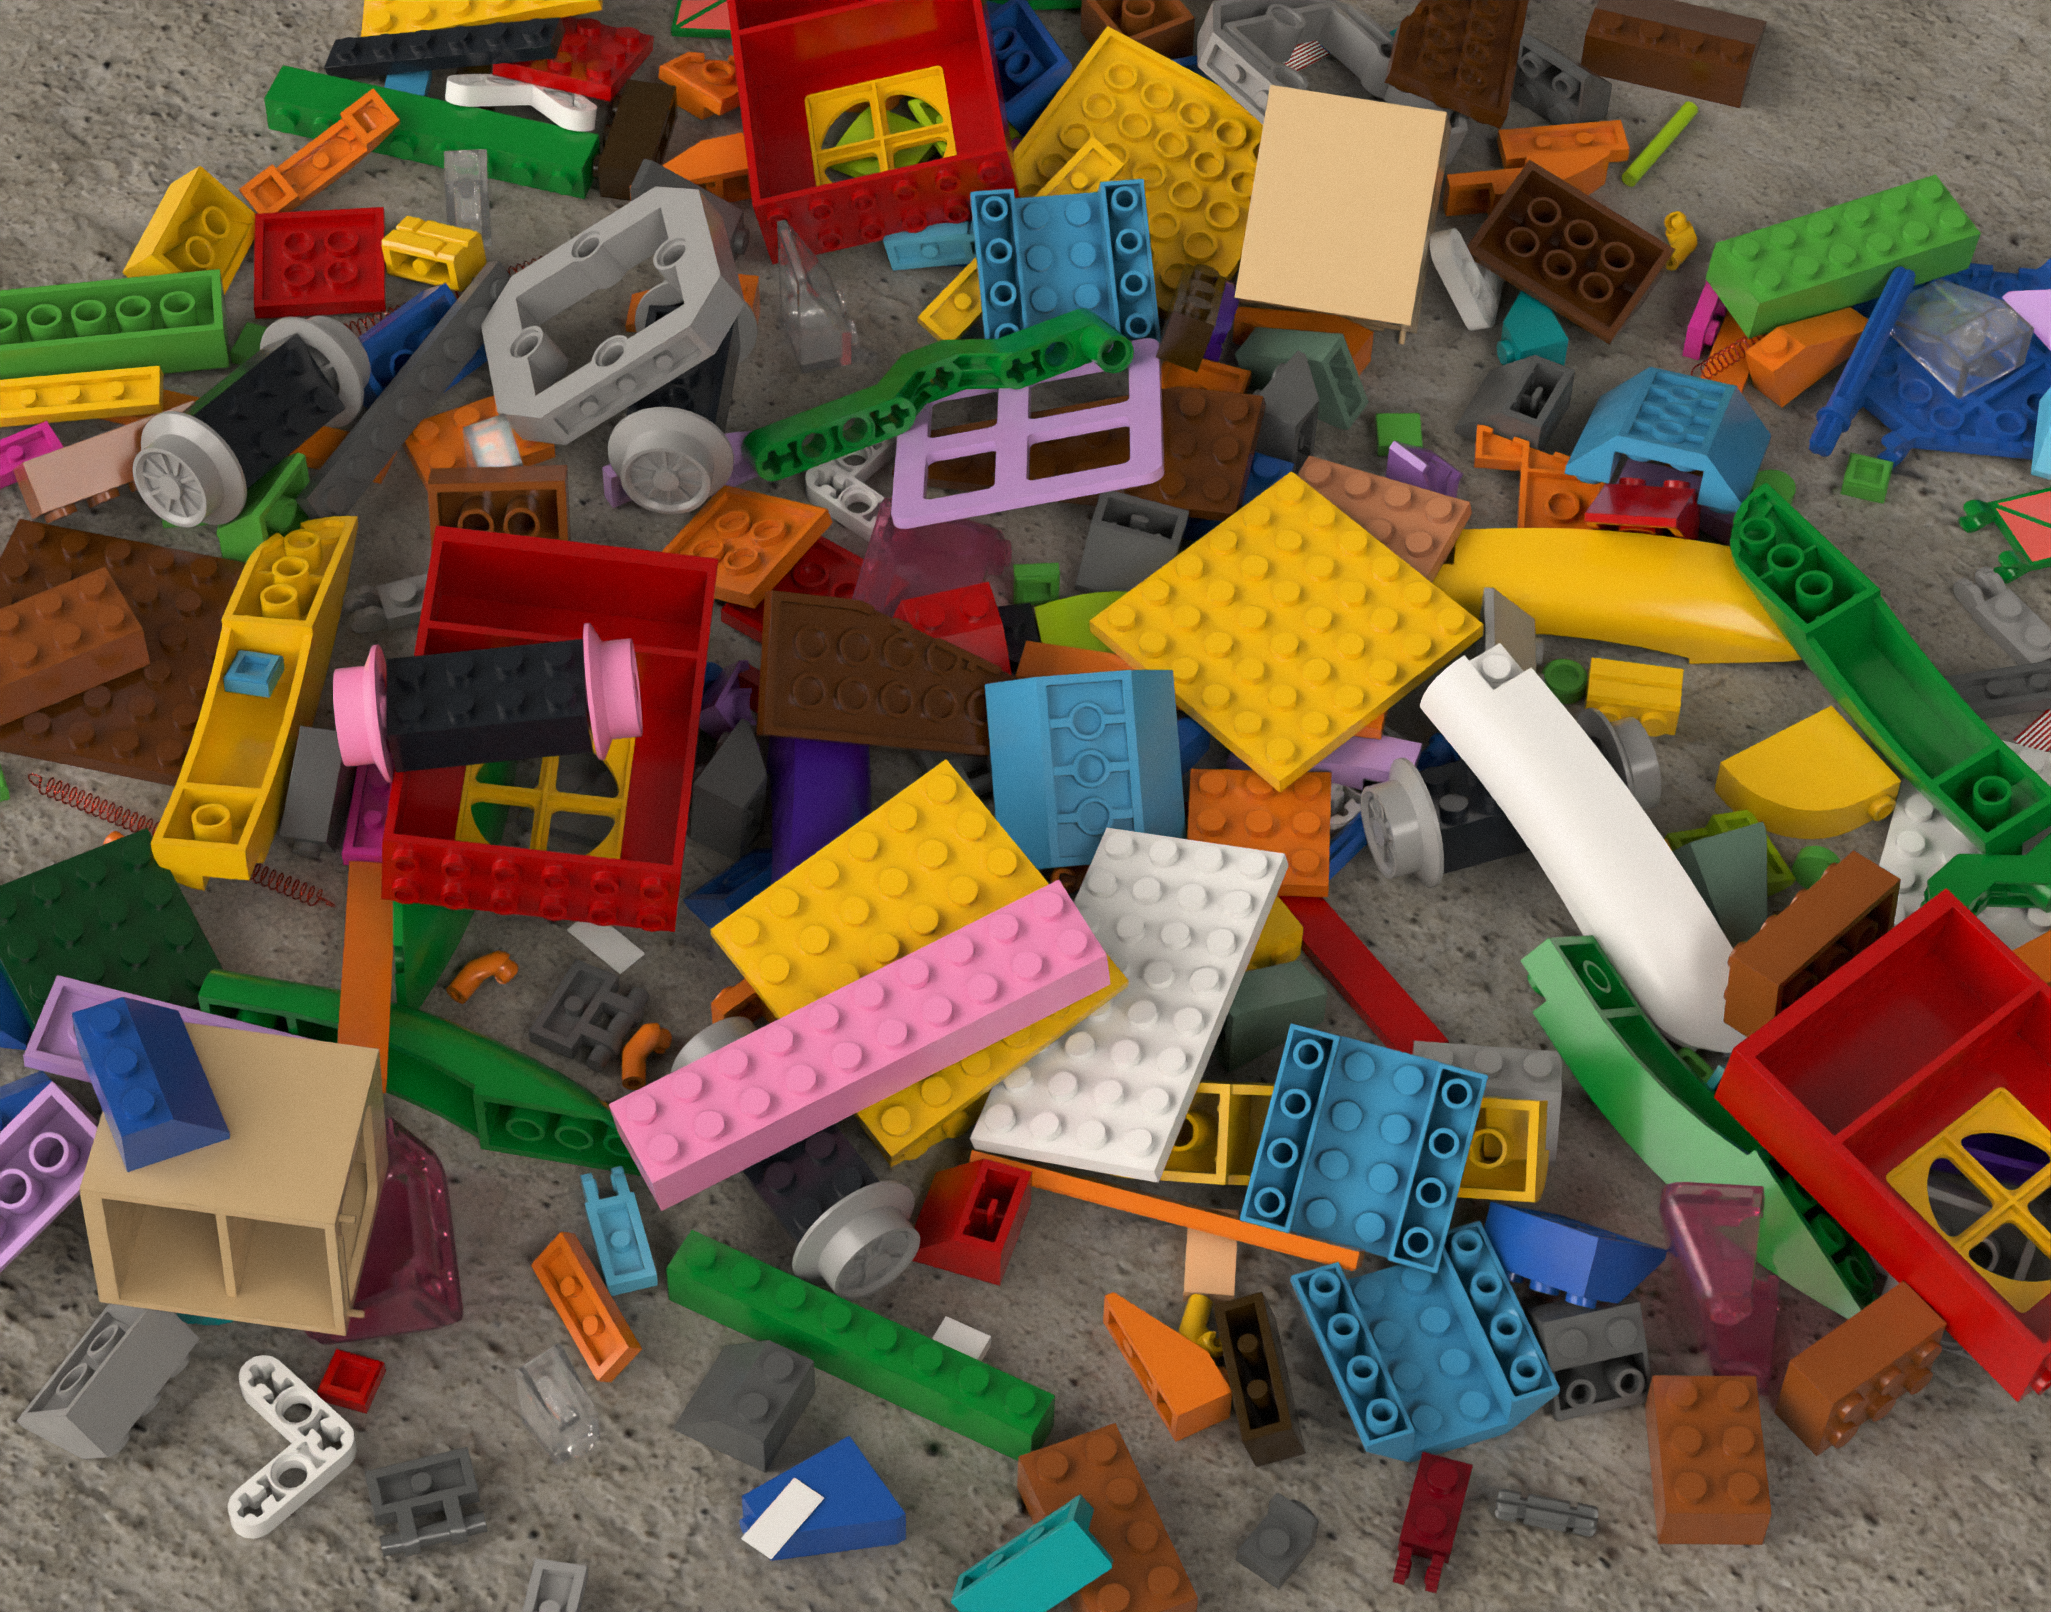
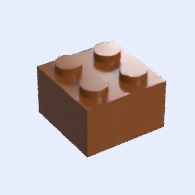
(1157, 24)

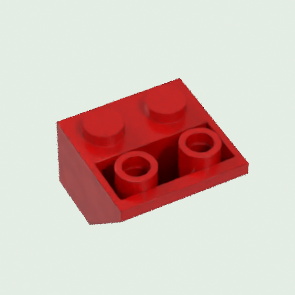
(974, 1219)

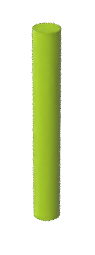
(1659, 144)

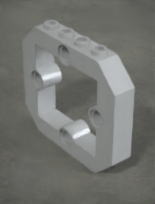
(1248, 36)
(524, 360)

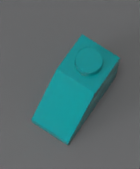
(1531, 331)

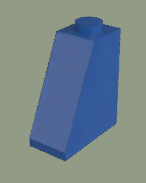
(854, 1511)

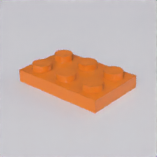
(440, 440)

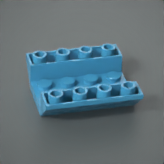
(1065, 256)
(1679, 423)
(1084, 759)
(1364, 1146)
(1428, 1353)

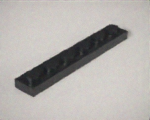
(445, 48)

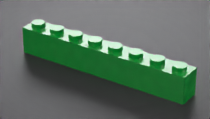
(516, 147)
(861, 1347)

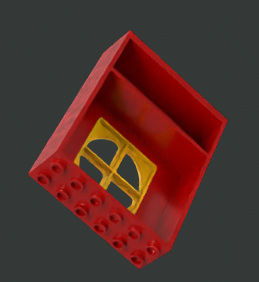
(816, 59)
(538, 590)
(1883, 1076)

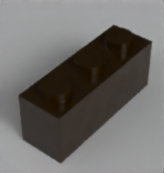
(639, 131)
(1191, 316)
(1259, 1379)

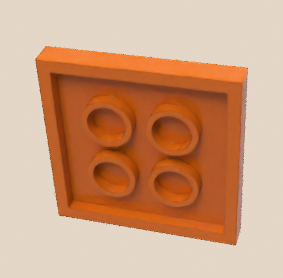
(753, 539)
(1250, 813)

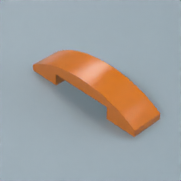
(324, 158)

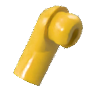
(1680, 237)
(1194, 1325)

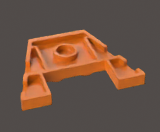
(1545, 492)

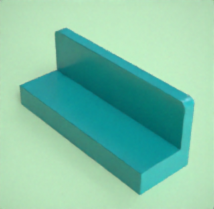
(1036, 1566)

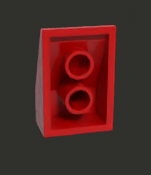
(1647, 509)
(963, 618)

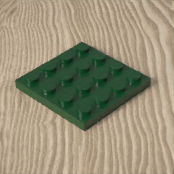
(103, 922)

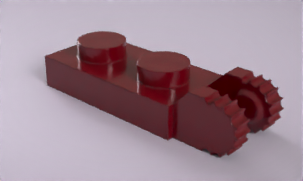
(1432, 1516)

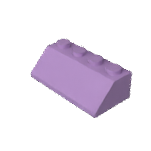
(41, 1166)

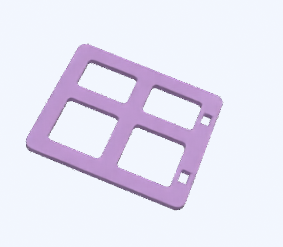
(1012, 442)

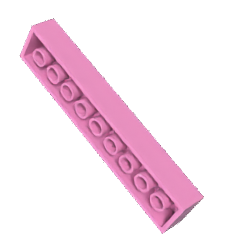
(860, 1044)

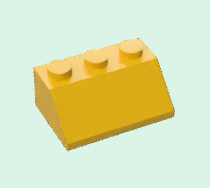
(195, 230)

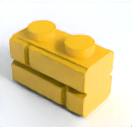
(434, 253)
(1636, 691)

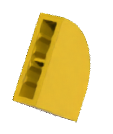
(1810, 780)

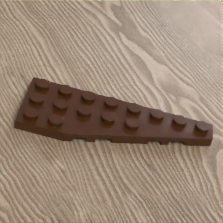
(1460, 55)
(1206, 452)
(867, 679)

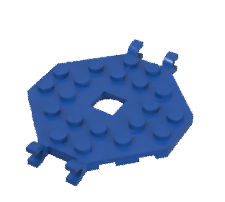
(1927, 416)

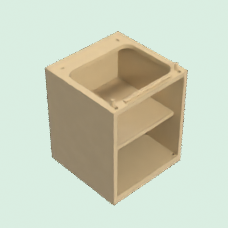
(1343, 208)
(261, 1221)

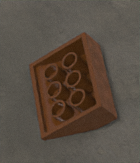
(1674, 47)
(1570, 252)

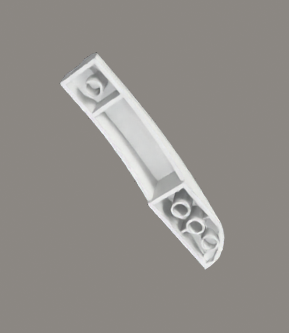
(1590, 842)

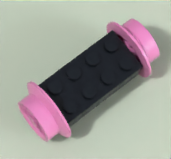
(487, 704)

